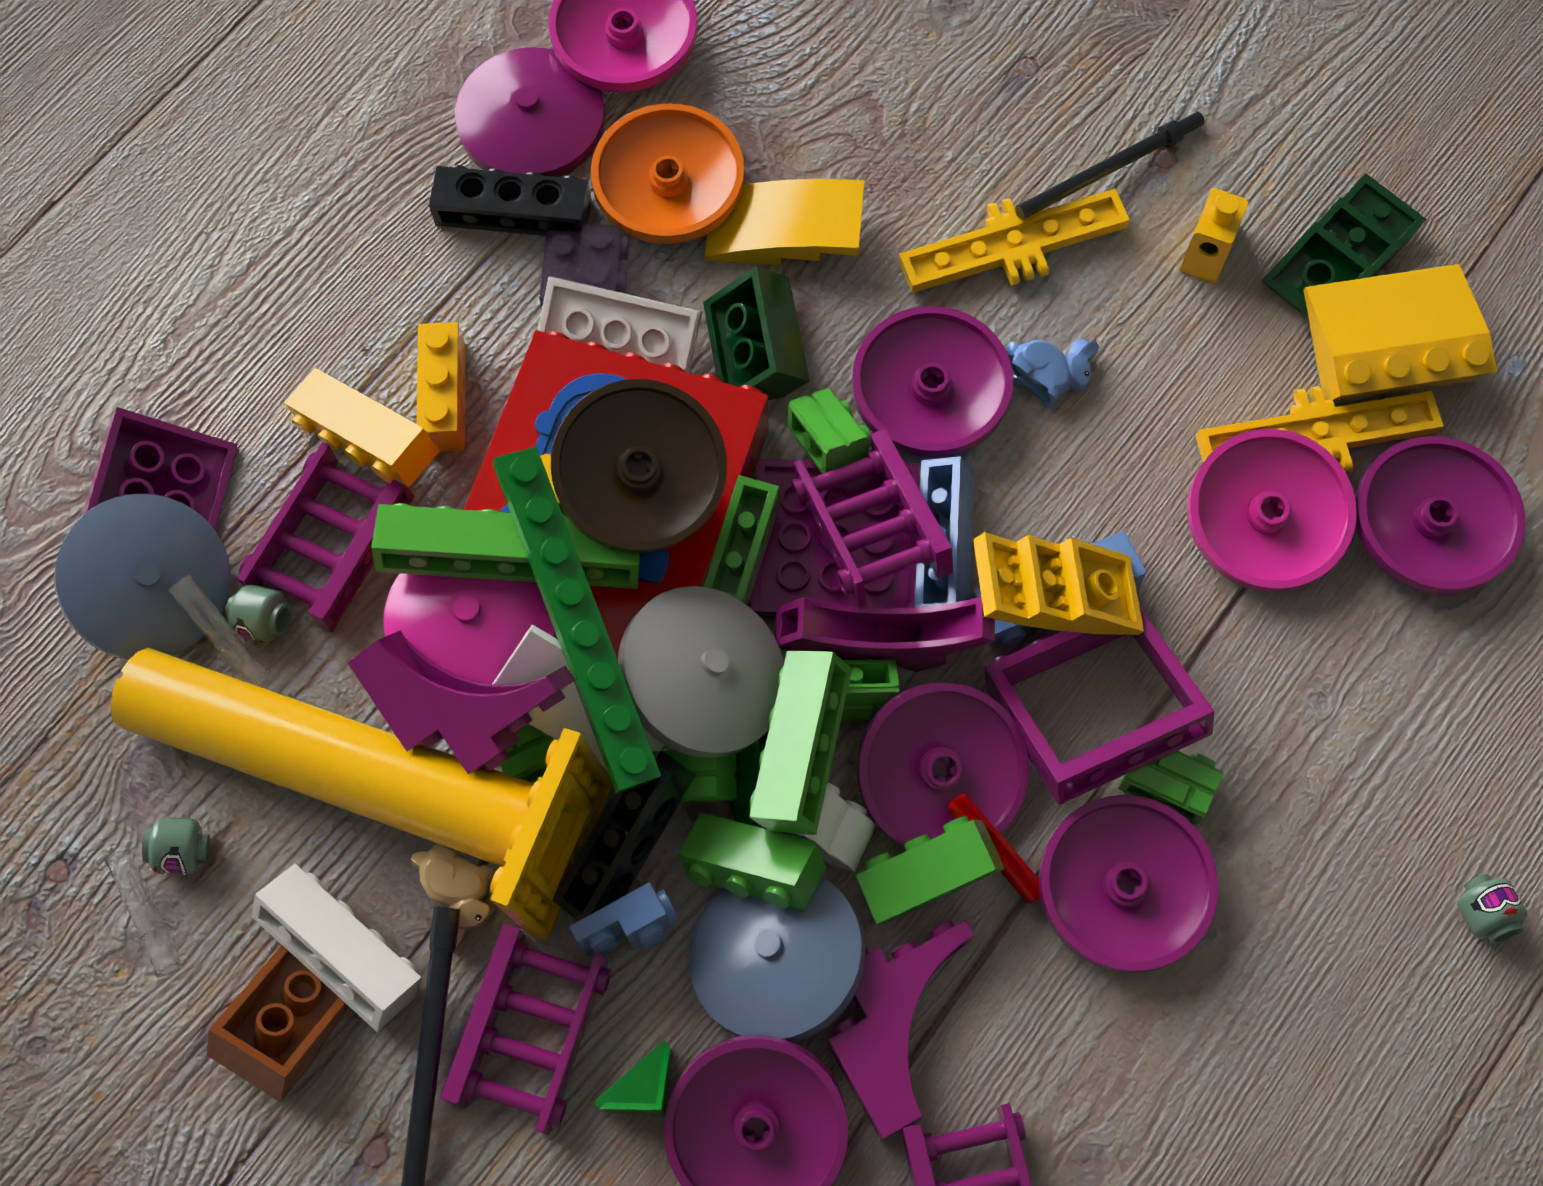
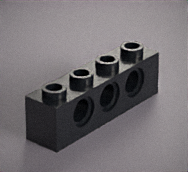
(492, 211)
(622, 840)

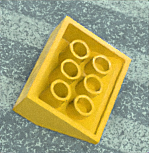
(1398, 333)

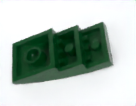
(1347, 243)

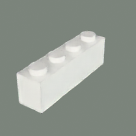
(336, 946)

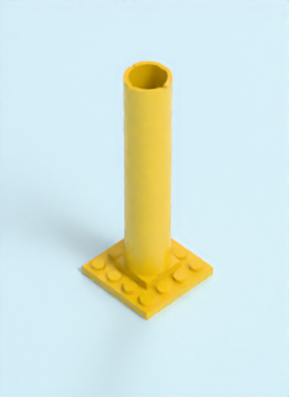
(365, 770)

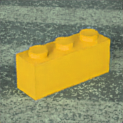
(442, 384)

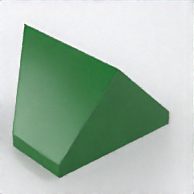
(643, 1088)

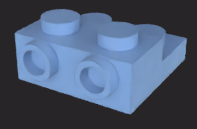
(638, 915)

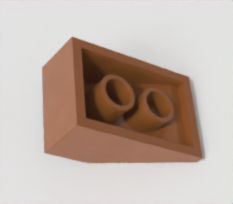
(276, 1025)

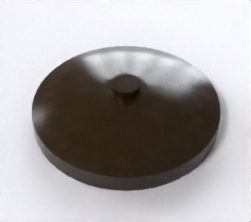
(638, 466)

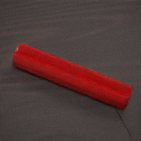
(1015, 870)

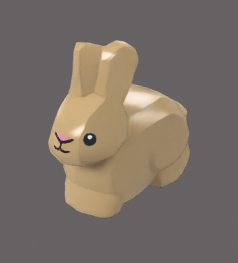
(455, 884)

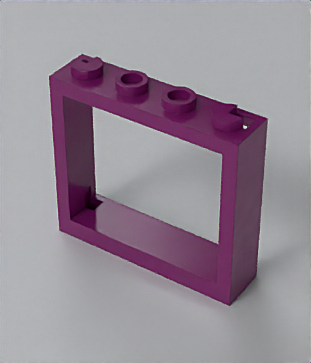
(1115, 757)

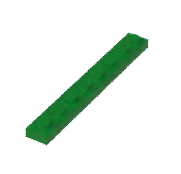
(576, 620)

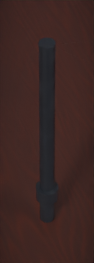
(1166, 136)

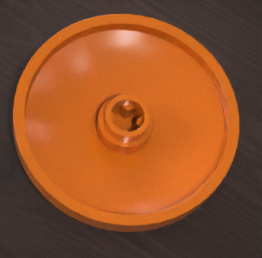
(667, 173)

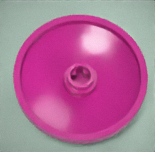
(622, 41)
(1271, 510)
(465, 622)

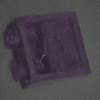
(586, 257)

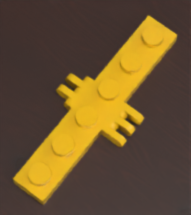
(1013, 241)
(1342, 425)

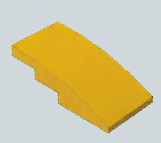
(790, 222)
(1057, 585)

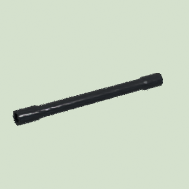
(442, 946)

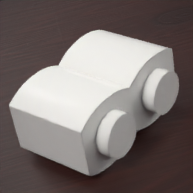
(841, 831)

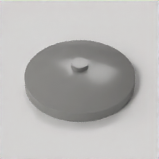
(701, 671)

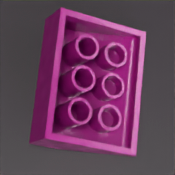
(164, 461)

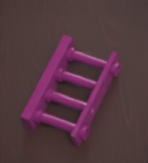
(897, 488)
(347, 568)
(496, 996)
(924, 1148)

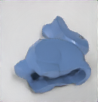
(1048, 371)

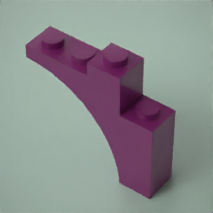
(911, 636)
(433, 704)
(876, 1049)

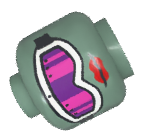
(259, 613)
(175, 846)
(1492, 909)

